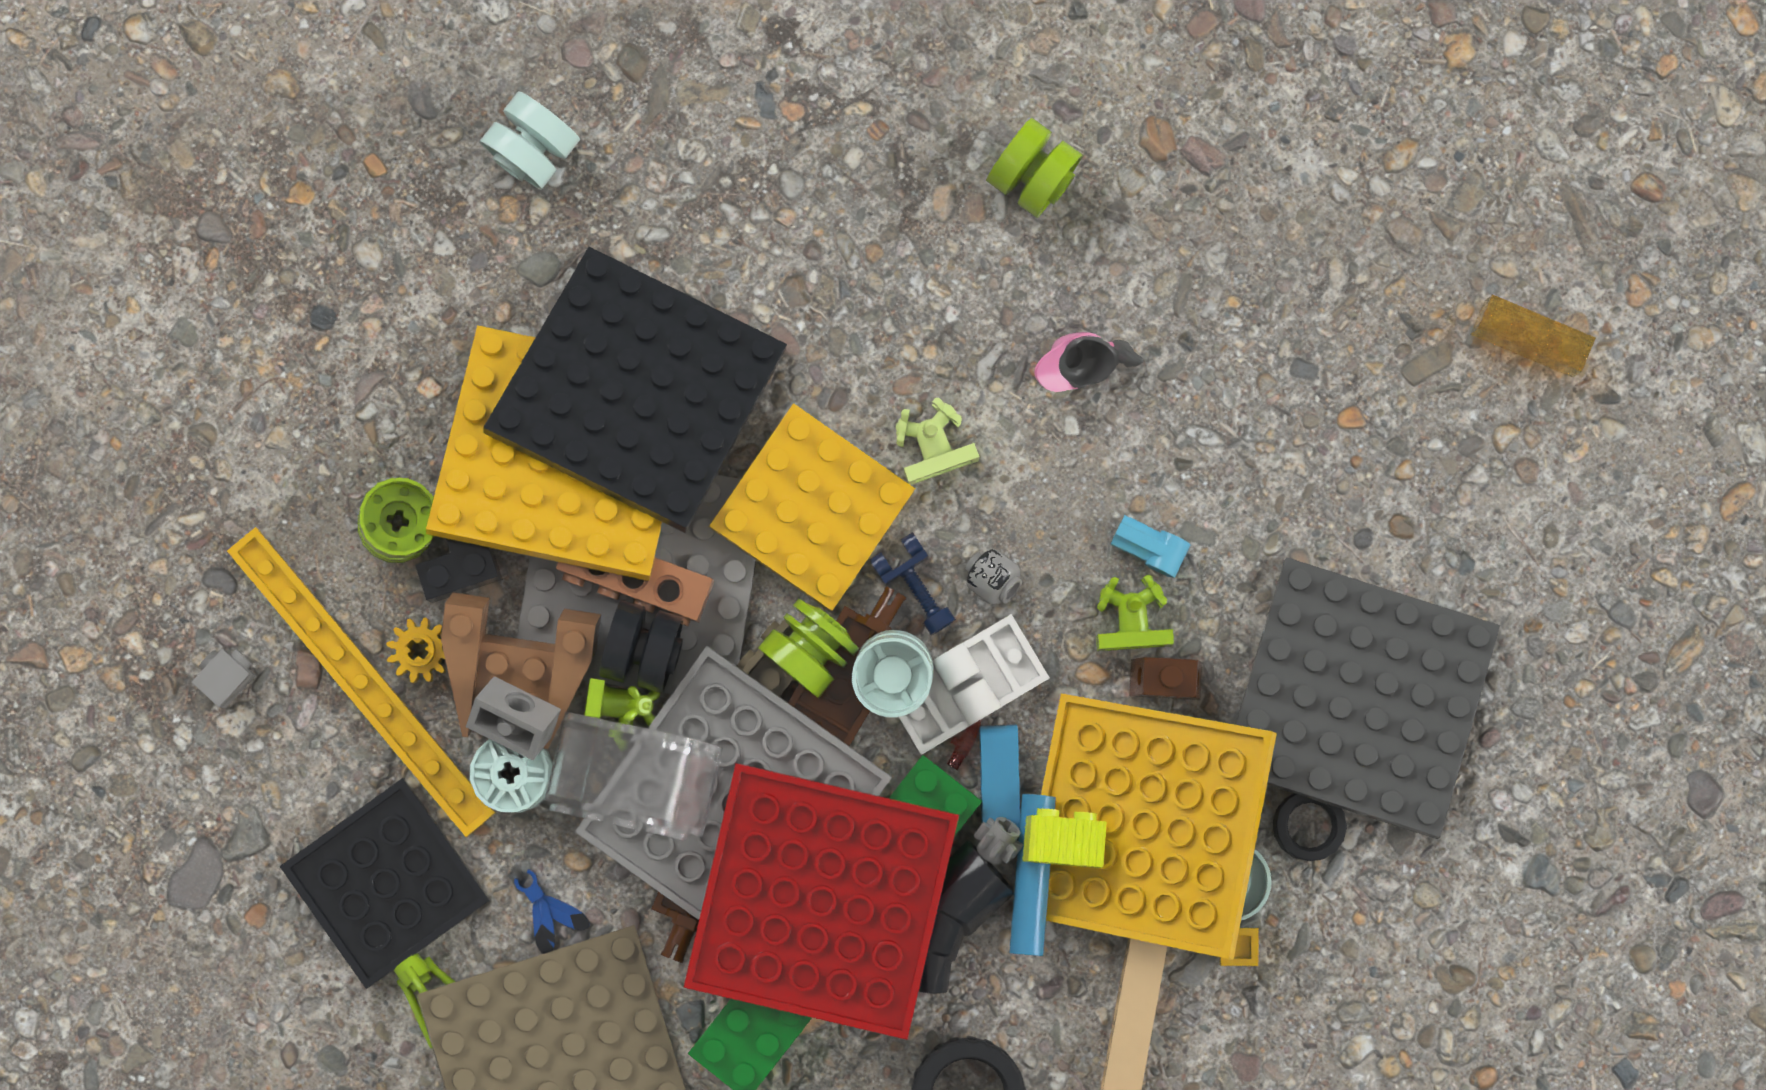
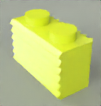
(1064, 840)

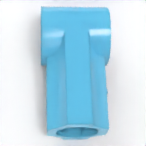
(1159, 550)

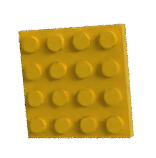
(811, 507)

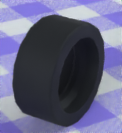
(1282, 835)

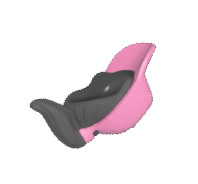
(1082, 361)

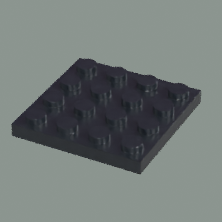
(385, 883)

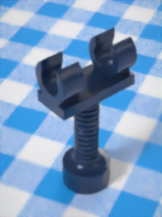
(937, 617)

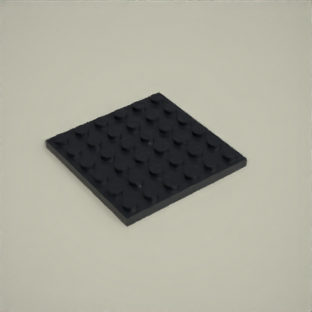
(635, 389)

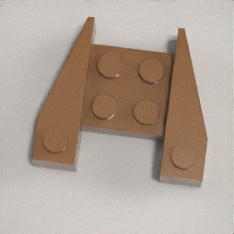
(535, 667)

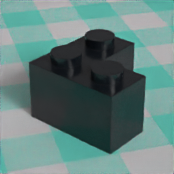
(459, 571)

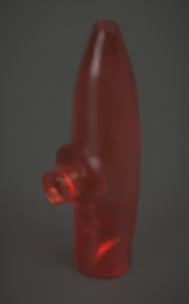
(963, 745)

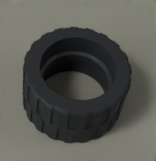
(963, 1049)

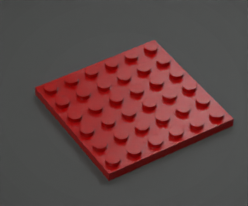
(821, 901)

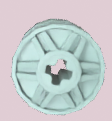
(497, 792)

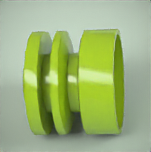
(381, 504)
(809, 647)

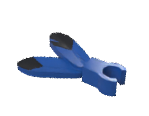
(549, 908)

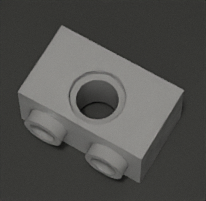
(513, 718)

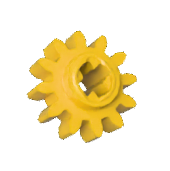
(404, 650)

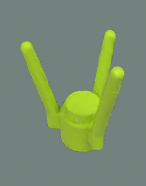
(414, 975)

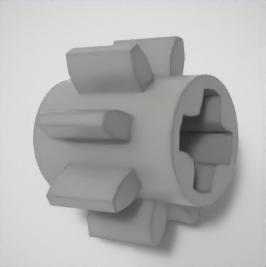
(998, 840)

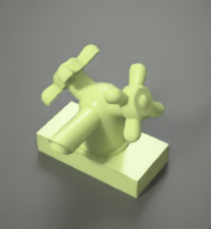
(934, 444)

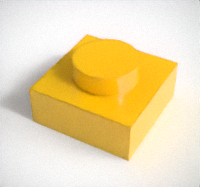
(1246, 949)

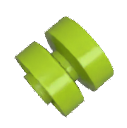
(1043, 173)

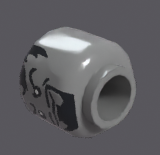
(993, 576)

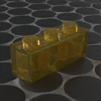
(1533, 336)

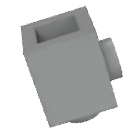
(224, 676)

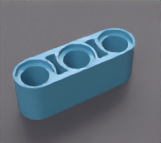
(999, 772)

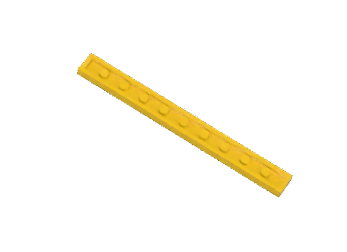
(360, 681)

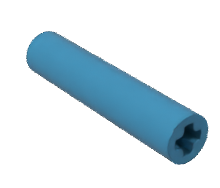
(1030, 889)

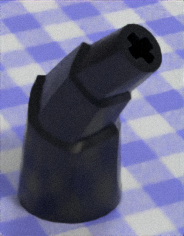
(968, 898)

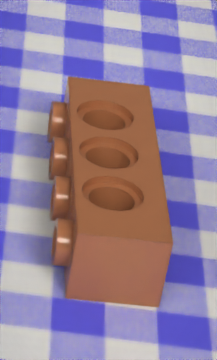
(689, 604)

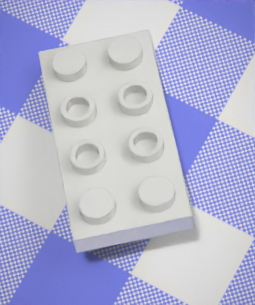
(974, 683)

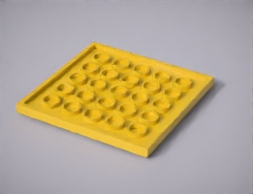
(517, 503)
(1178, 816)

